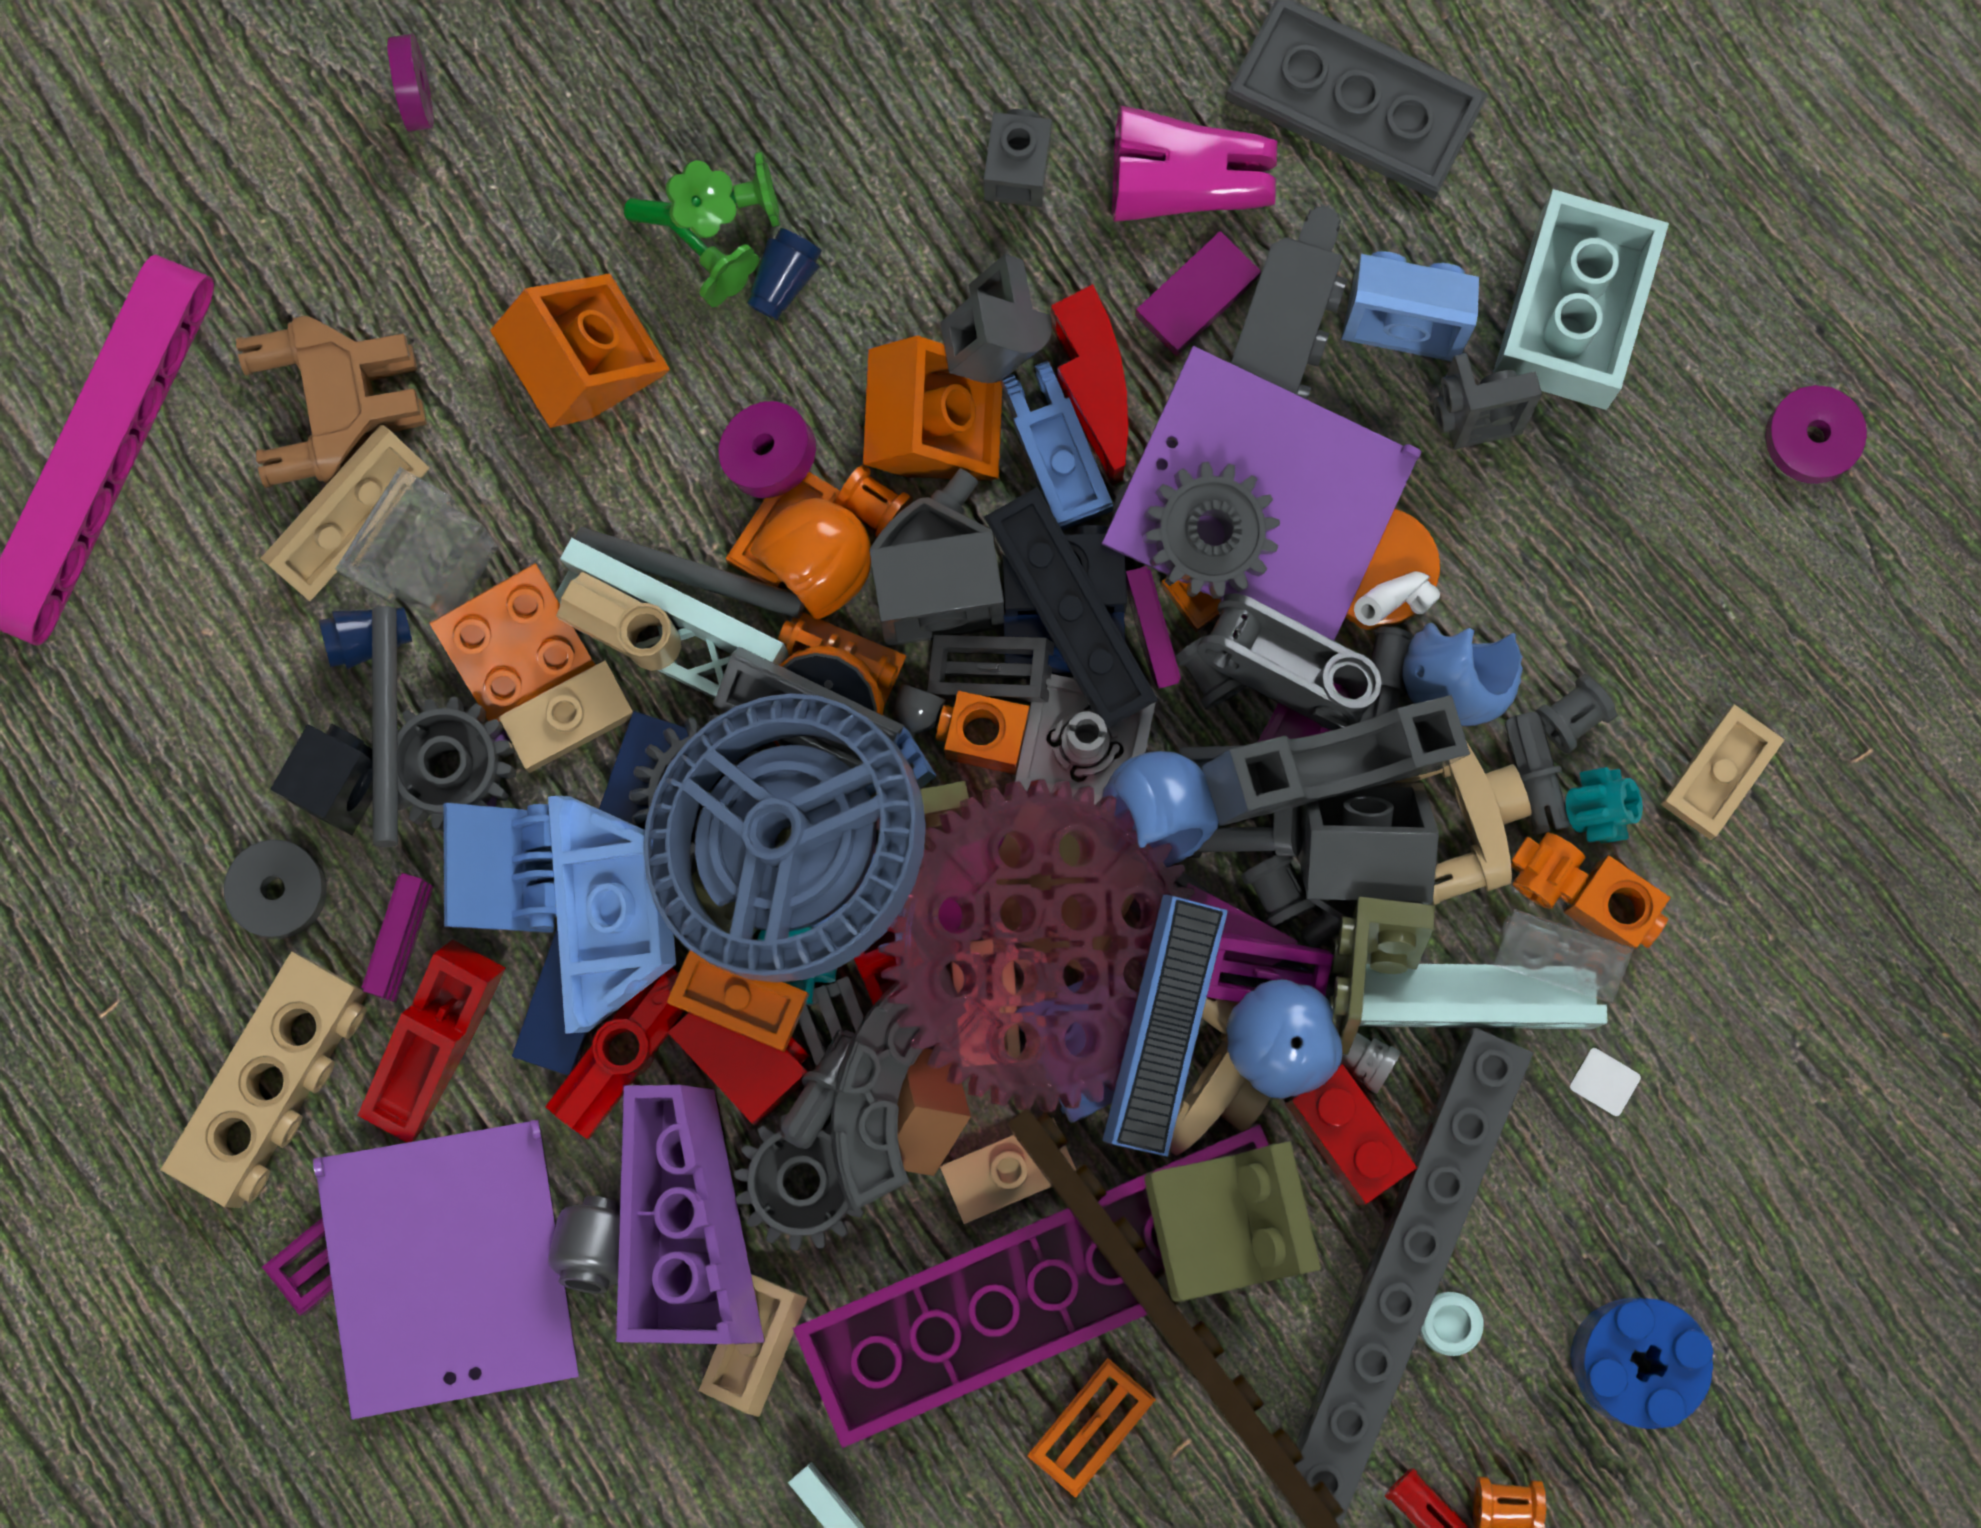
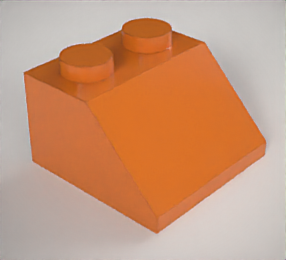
(577, 348)
(926, 418)

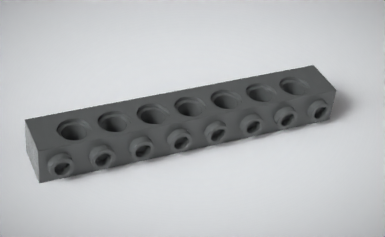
(1409, 1263)

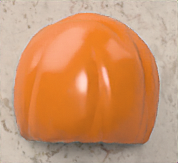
(817, 553)

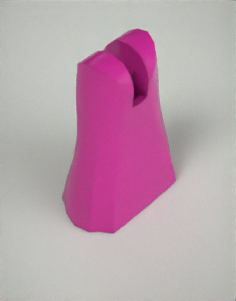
(1186, 167)

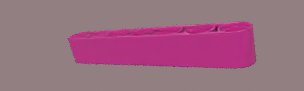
(99, 445)

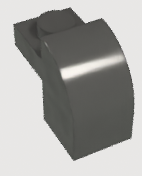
(996, 325)

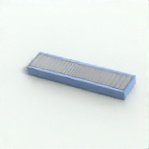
(1165, 1025)

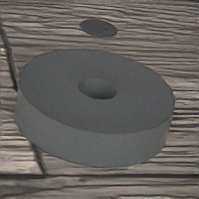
(247, 886)

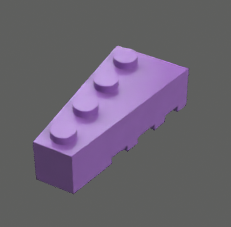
(680, 1225)

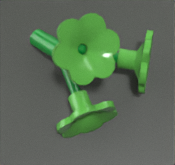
(703, 203)

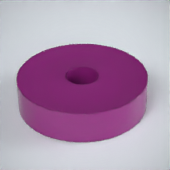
(410, 82)
(1830, 412)
(780, 468)

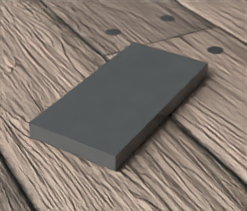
(1356, 96)

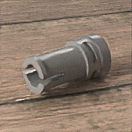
(1370, 1061)

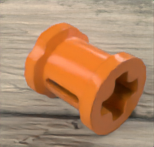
(871, 500)
(1508, 1505)

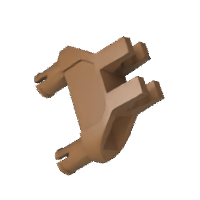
(336, 392)

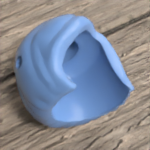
(1477, 676)
(1166, 802)
(1262, 1034)

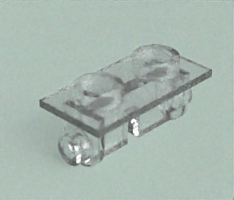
(1562, 955)

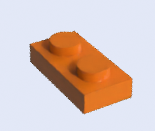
(743, 1005)

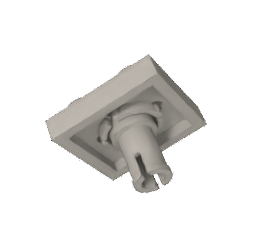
(1083, 740)

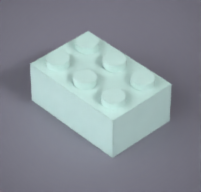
(1582, 298)

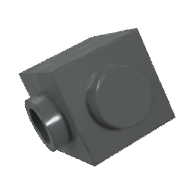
(1017, 158)

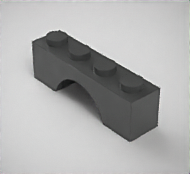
(1317, 767)

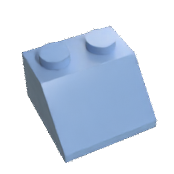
(1411, 306)

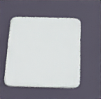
(1605, 1082)

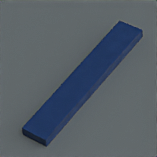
(543, 1031)

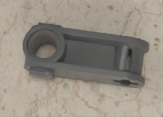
(1290, 662)

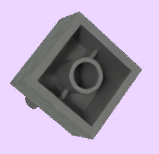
(937, 569)
(1366, 846)

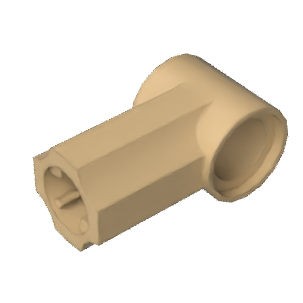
(618, 620)

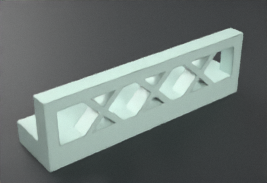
(684, 611)
(1474, 999)

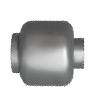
(587, 1245)

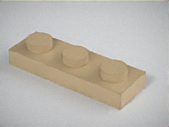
(327, 526)

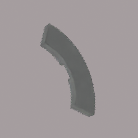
(867, 1098)

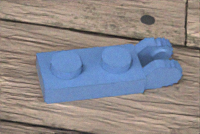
(1058, 451)

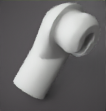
(1390, 595)

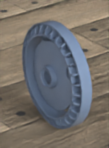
(817, 865)

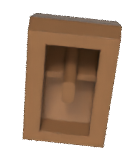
(929, 1116)

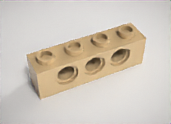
(202, 1152)

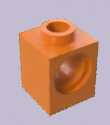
(1000, 754)
(1592, 908)

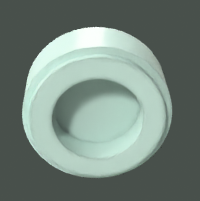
(1452, 1324)

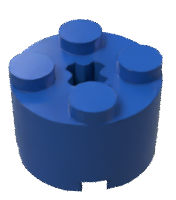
(1674, 1346)

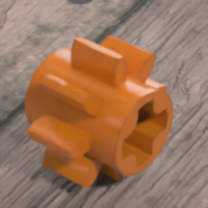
(1549, 870)

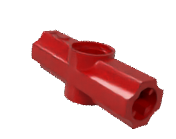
(596, 1080)

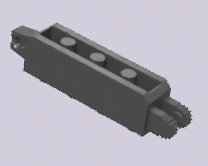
(1290, 302)

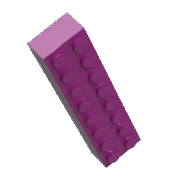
(981, 1313)

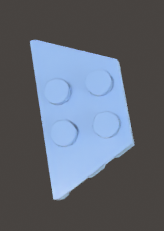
(605, 911)

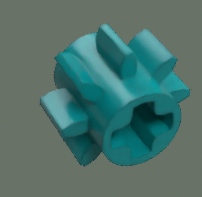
(1604, 805)

